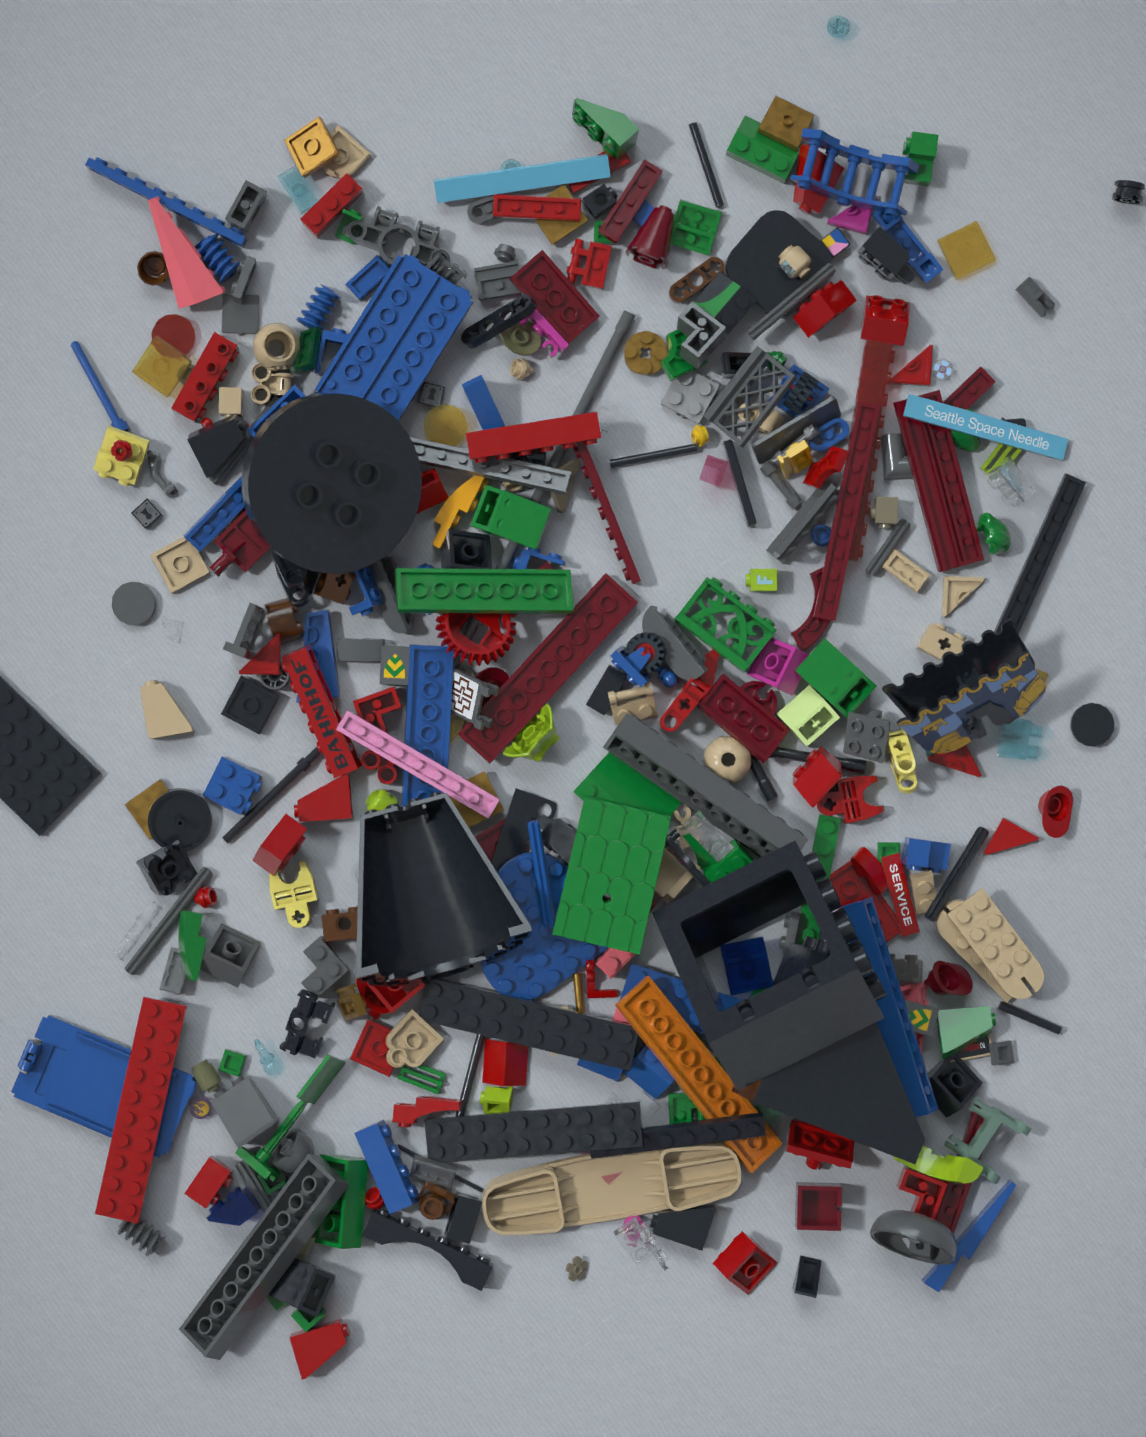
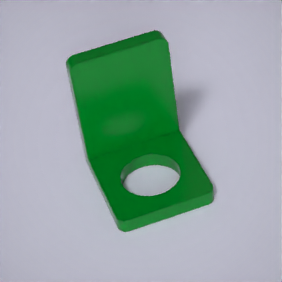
(348, 217)

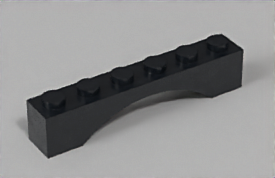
(385, 1229)

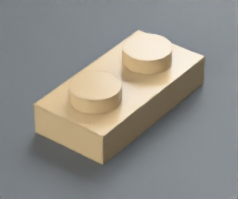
(922, 890)

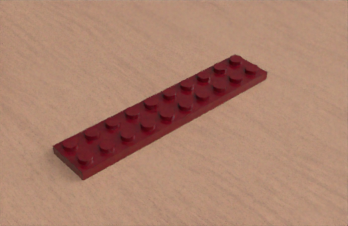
(549, 667)

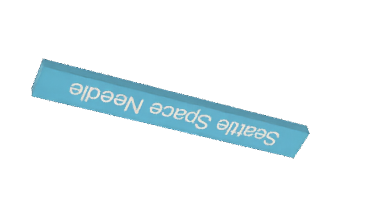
(985, 427)

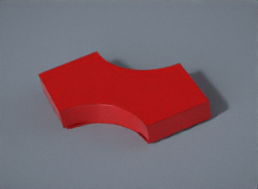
(829, 464)

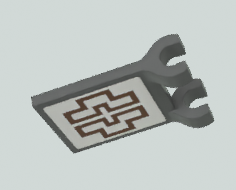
(468, 698)

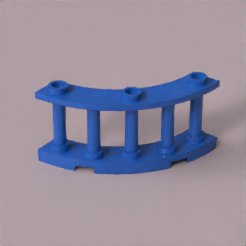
(855, 156)

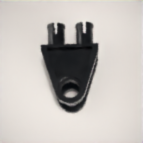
(295, 579)

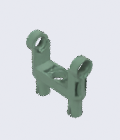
(992, 1119)

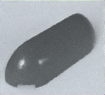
(384, 577)
(680, 652)

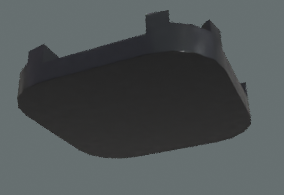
(756, 259)

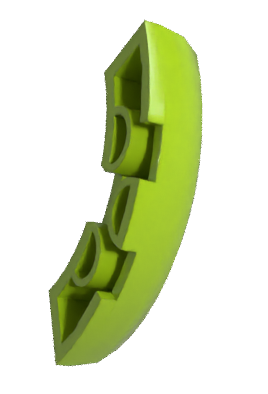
(947, 1168)

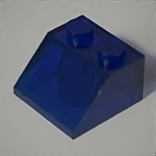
(746, 966)

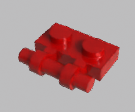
(595, 266)

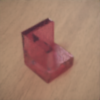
(713, 470)

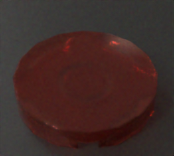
(176, 332)

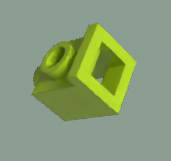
(496, 1099)

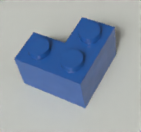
(925, 853)

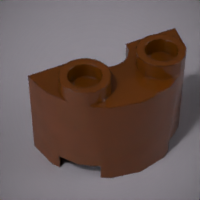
(283, 620)

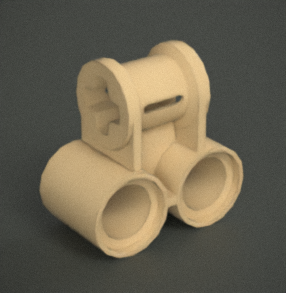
(272, 384)
(770, 424)

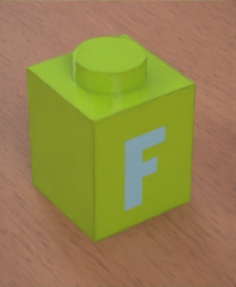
(761, 580)

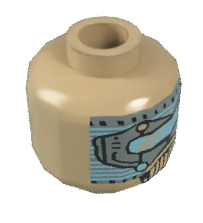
(795, 262)

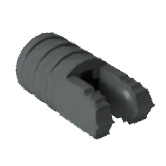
(1035, 296)

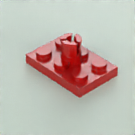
(819, 1145)

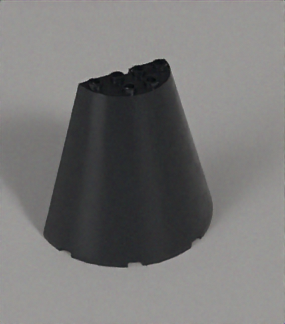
(428, 896)

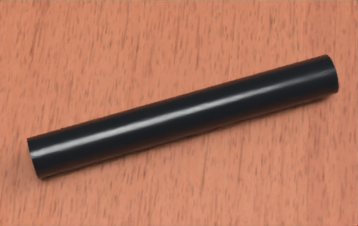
(1029, 1017)

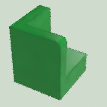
(307, 1320)

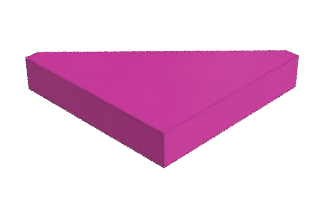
(852, 219)

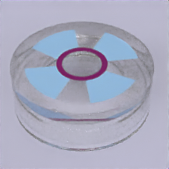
(942, 369)

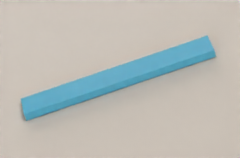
(522, 178)

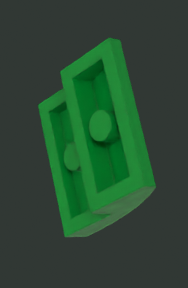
(695, 227)

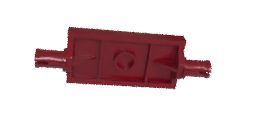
(239, 546)

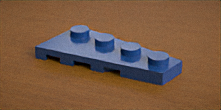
(320, 637)

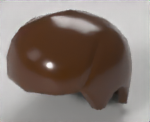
(152, 268)

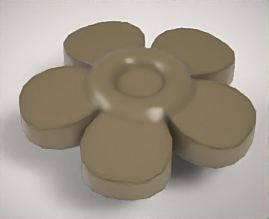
(576, 1269)

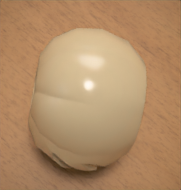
(280, 333)
(720, 746)

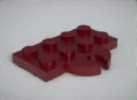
(745, 715)

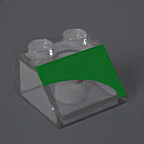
(702, 841)

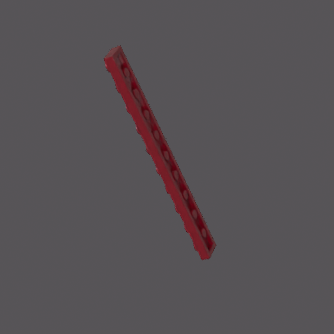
(846, 511)

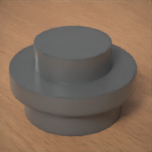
(505, 253)

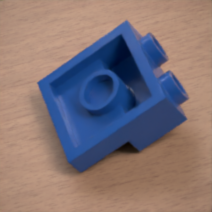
(233, 786)

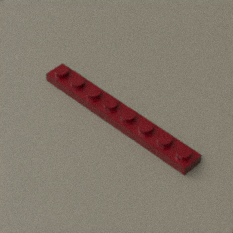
(606, 512)

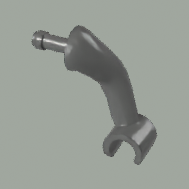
(154, 466)

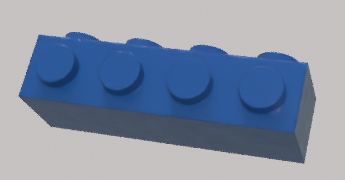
(387, 1166)

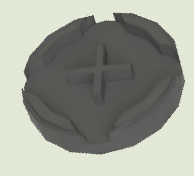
(133, 603)

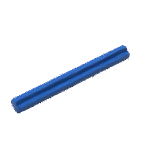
(541, 873)

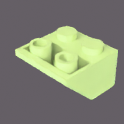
(808, 715)

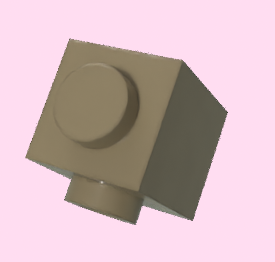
(885, 512)

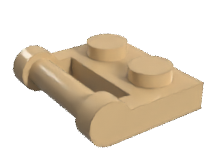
(640, 706)

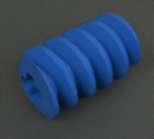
(217, 257)
(318, 308)

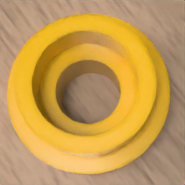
(699, 435)

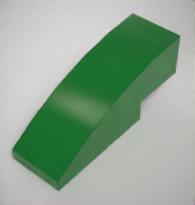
(190, 944)

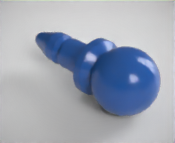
(668, 678)

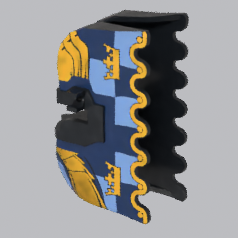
(951, 697)

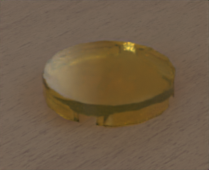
(445, 425)

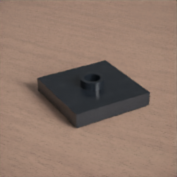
(250, 705)

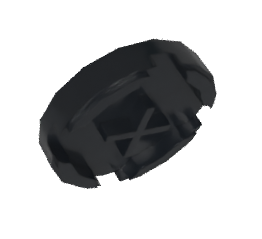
(1092, 724)

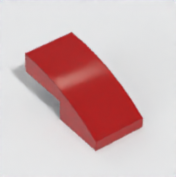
(868, 865)

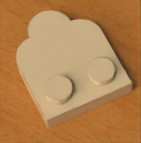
(411, 1041)

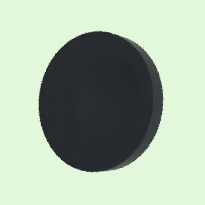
(179, 816)

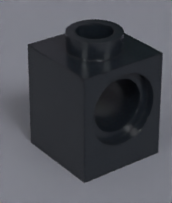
(598, 210)

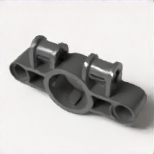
(384, 224)

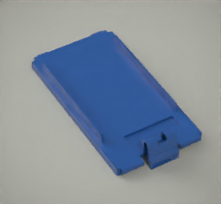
(398, 337)
(84, 1078)

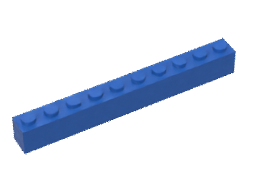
(896, 1024)

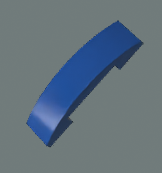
(919, 259)

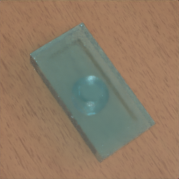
(298, 189)

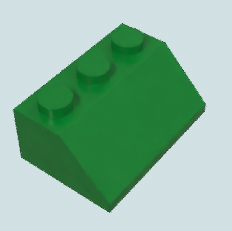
(761, 152)

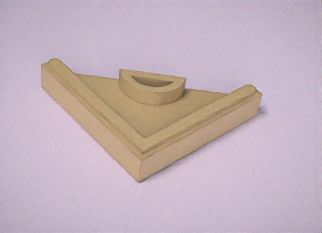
(956, 590)

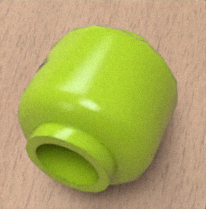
(380, 800)

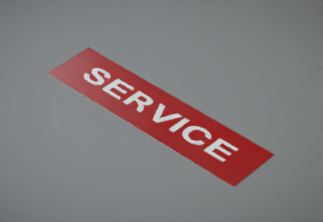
(900, 894)

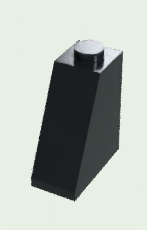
(217, 442)
(684, 1226)

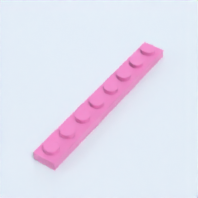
(417, 764)

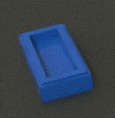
(368, 278)

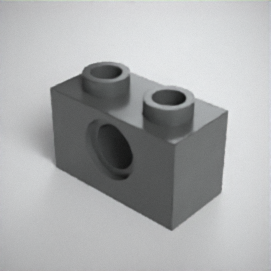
(246, 206)

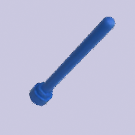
(116, 421)

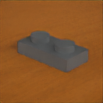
(246, 272)

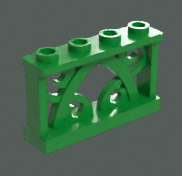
(695, 624)

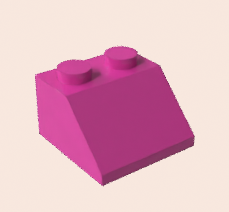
(777, 666)

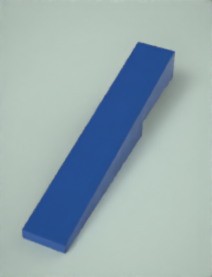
(971, 1237)

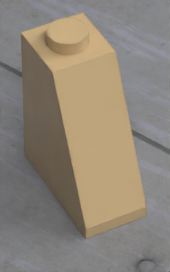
(162, 712)

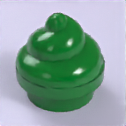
(778, 356)

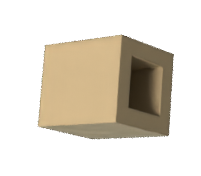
(230, 401)

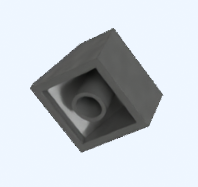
(229, 955)

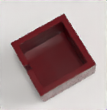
(816, 1206)

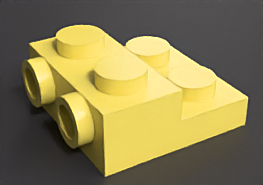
(126, 471)

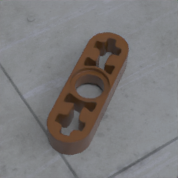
(686, 294)

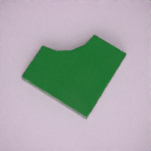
(673, 364)

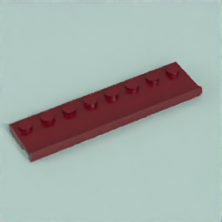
(940, 490)

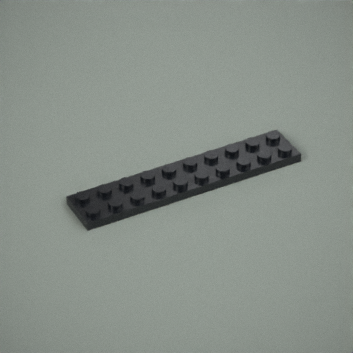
(529, 1023)
(534, 1132)

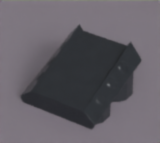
(167, 868)

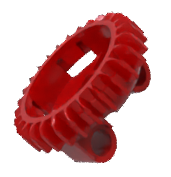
(491, 645)

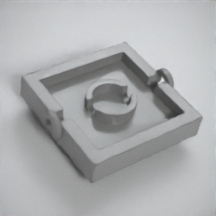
(690, 396)

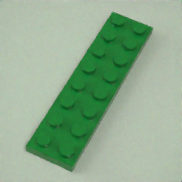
(483, 591)

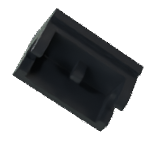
(463, 1218)

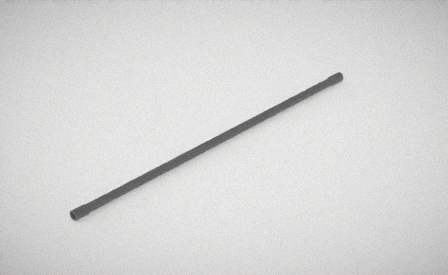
(620, 331)

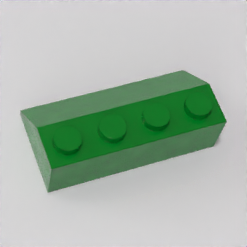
(344, 1222)

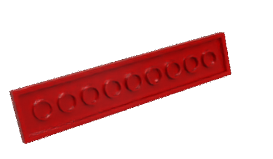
(141, 1110)

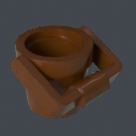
(434, 1202)

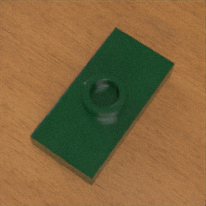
(308, 350)

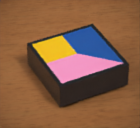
(835, 242)

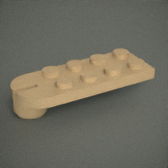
(954, 938)
(997, 945)

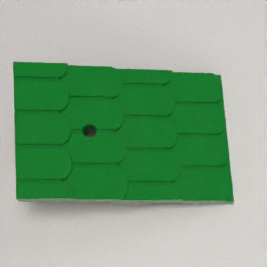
(616, 855)

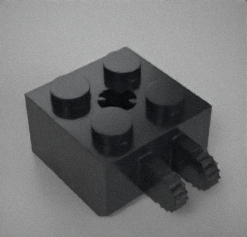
(886, 257)
(558, 837)

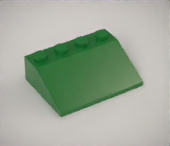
(622, 784)

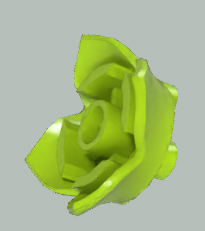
(534, 737)

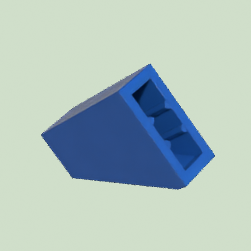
(482, 403)

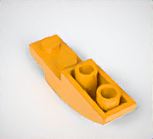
(461, 500)

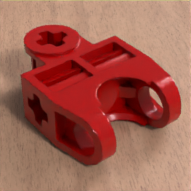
(691, 696)
(842, 802)

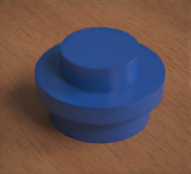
(820, 535)

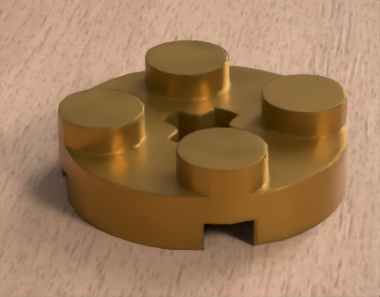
(632, 353)

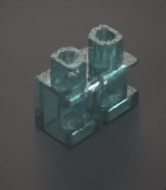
(1019, 748)

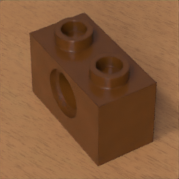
(332, 929)

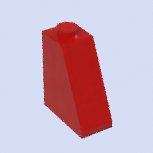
(808, 200)
(326, 802)
(318, 1345)

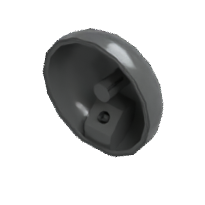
(928, 1237)

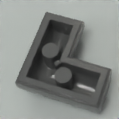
(894, 459)

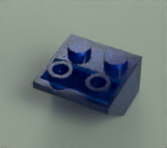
(236, 1209)

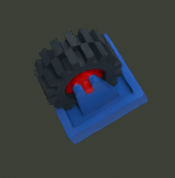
(803, 394)
(641, 656)

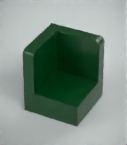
(271, 1186)

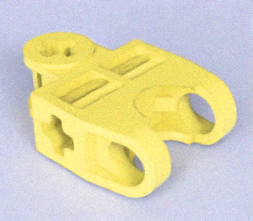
(902, 760)
(304, 883)

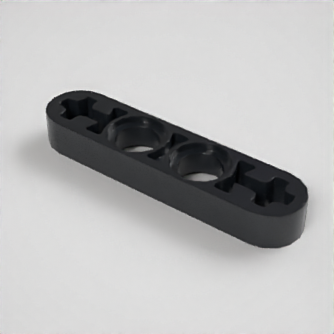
(520, 309)

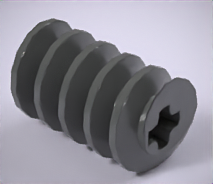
(141, 1235)

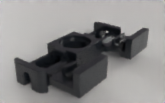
(305, 1010)

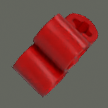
(382, 763)

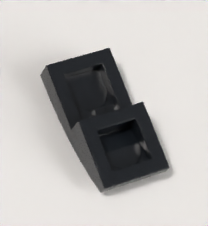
(610, 681)

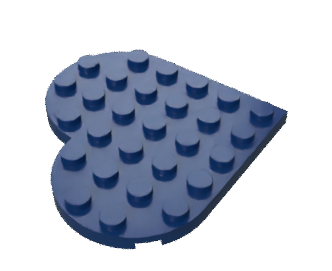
(543, 958)

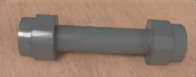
(810, 433)
(768, 470)

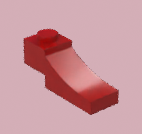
(408, 1114)

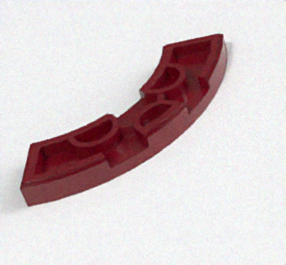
(813, 627)

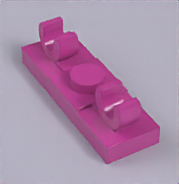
(543, 327)

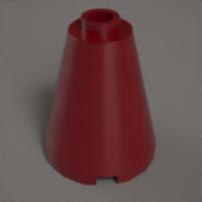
(653, 239)

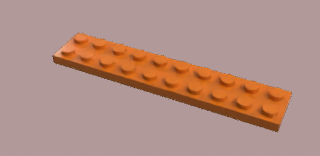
(692, 1066)

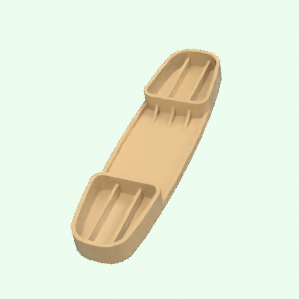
(574, 1192)

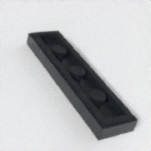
(739, 483)

